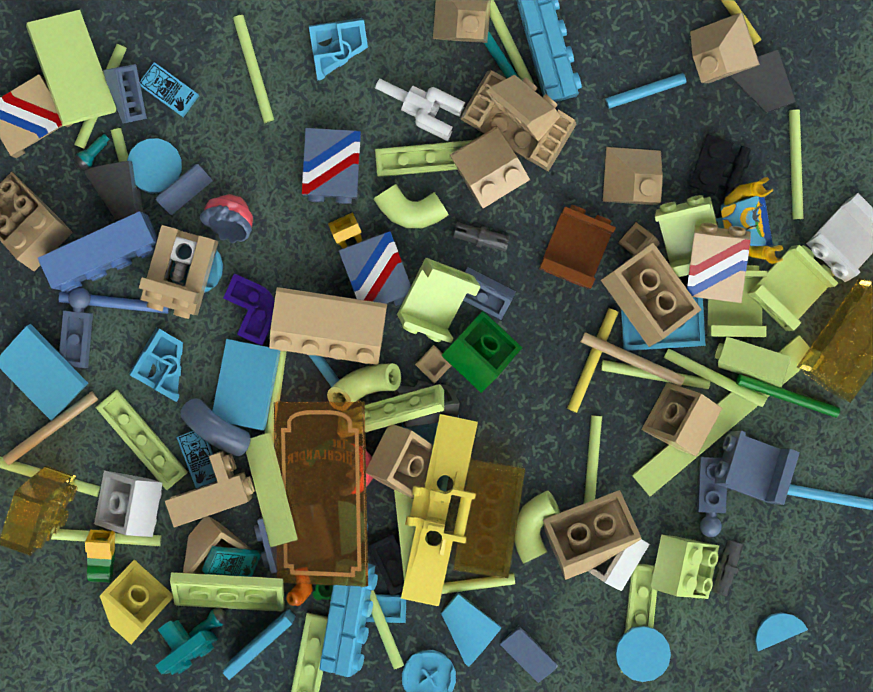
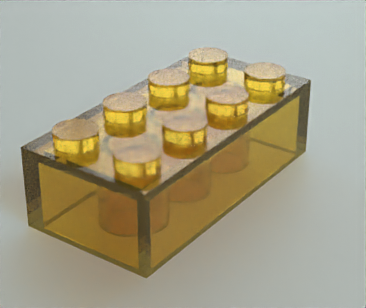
(844, 349)
(38, 510)
(490, 519)

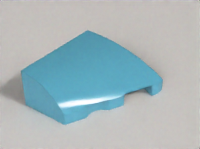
(347, 40)
(165, 354)
(469, 627)

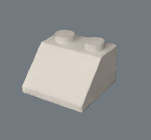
(128, 504)
(620, 567)

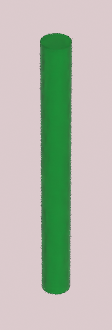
(788, 396)

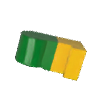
(100, 555)

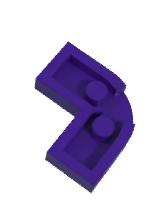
(259, 305)

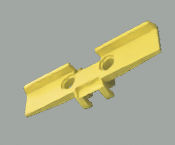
(430, 508)

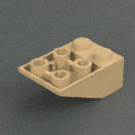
(28, 224)

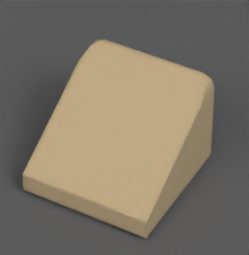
(637, 239)

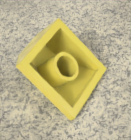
(134, 601)

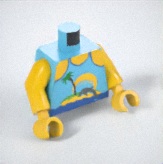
(747, 209)

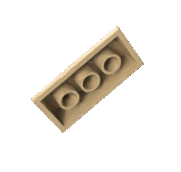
(327, 326)

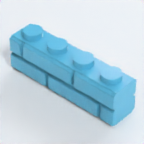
(548, 48)
(347, 627)

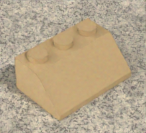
(651, 295)

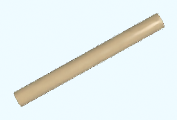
(632, 359)
(50, 428)

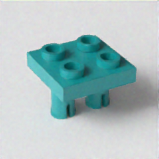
(183, 647)

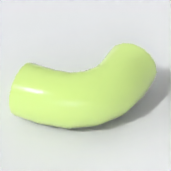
(410, 213)
(364, 382)
(529, 524)

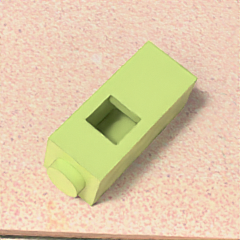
(752, 361)

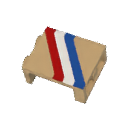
(27, 115)
(718, 262)

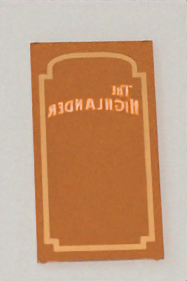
(325, 484)

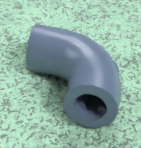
(214, 429)

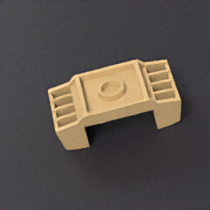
(485, 115)

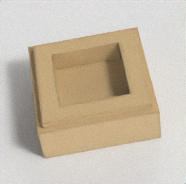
(433, 364)

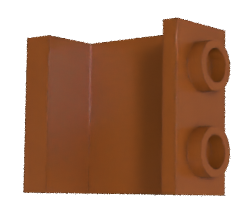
(577, 246)

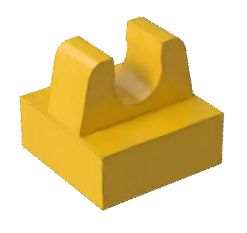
(344, 229)

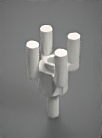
(425, 106)

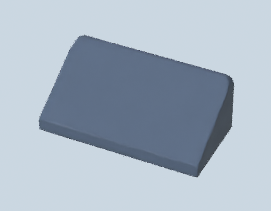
(184, 189)
(491, 297)
(529, 654)

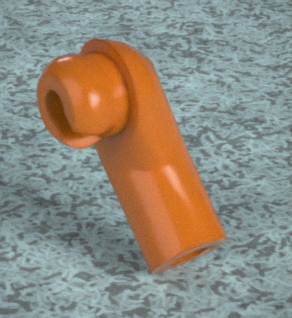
(299, 594)

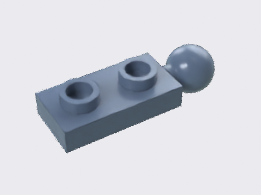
(76, 330)
(710, 497)

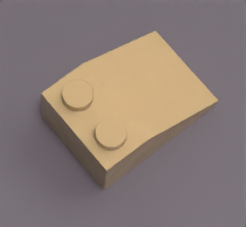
(591, 533)

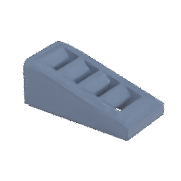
(128, 77)

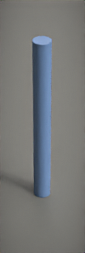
(115, 302)

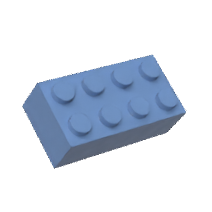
(99, 251)

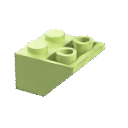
(684, 567)

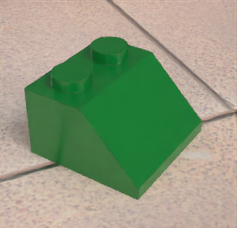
(482, 352)

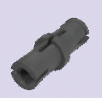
(481, 236)
(727, 567)

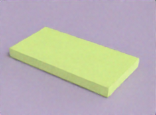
(71, 67)
(227, 591)

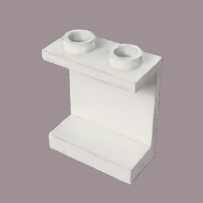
(846, 238)

